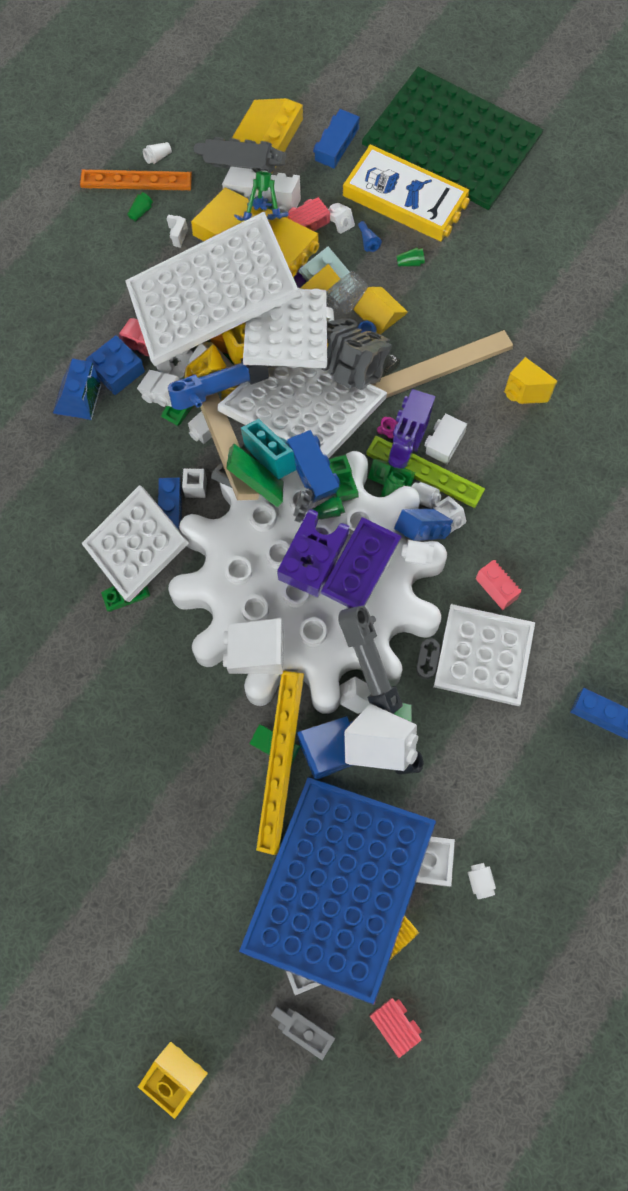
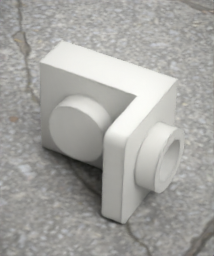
(178, 229)
(452, 510)

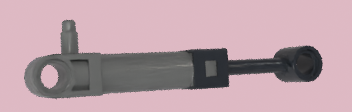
(360, 634)

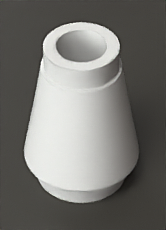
(156, 152)

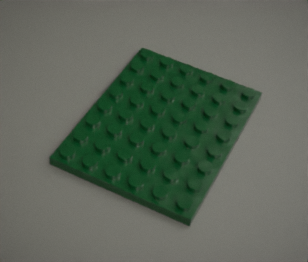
(454, 135)

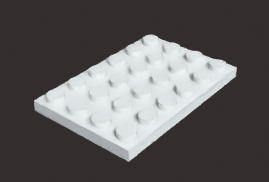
(289, 333)

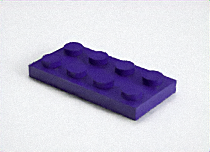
(361, 564)

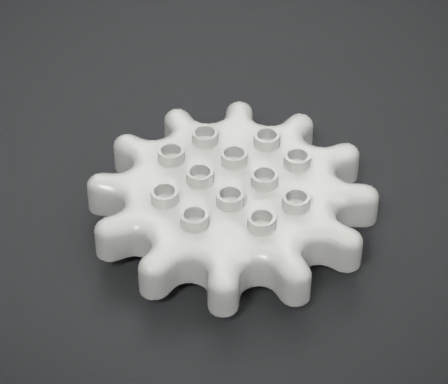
(243, 586)

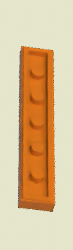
(136, 179)

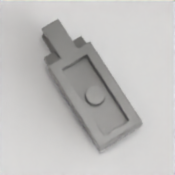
(303, 1032)

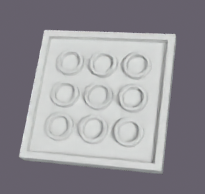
(134, 543)
(484, 655)

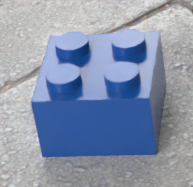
(116, 364)

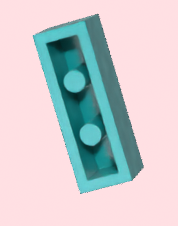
(268, 449)

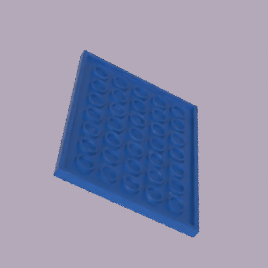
(339, 890)

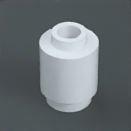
(428, 495)
(417, 552)
(481, 881)

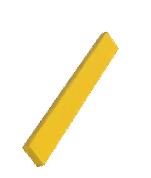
(280, 762)

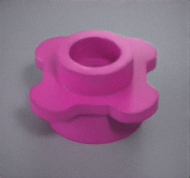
(385, 422)

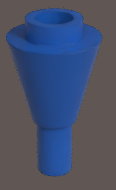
(370, 240)

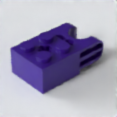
(410, 427)
(313, 549)

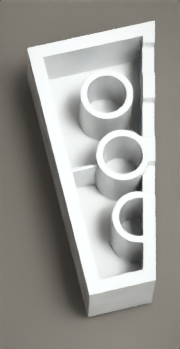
(286, 188)

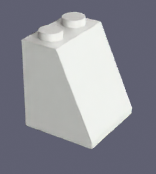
(254, 647)
(380, 740)

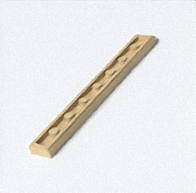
(445, 364)
(224, 438)

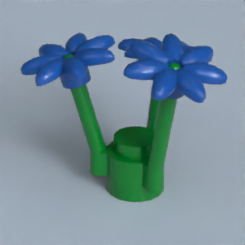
(262, 183)

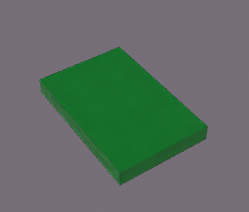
(255, 475)

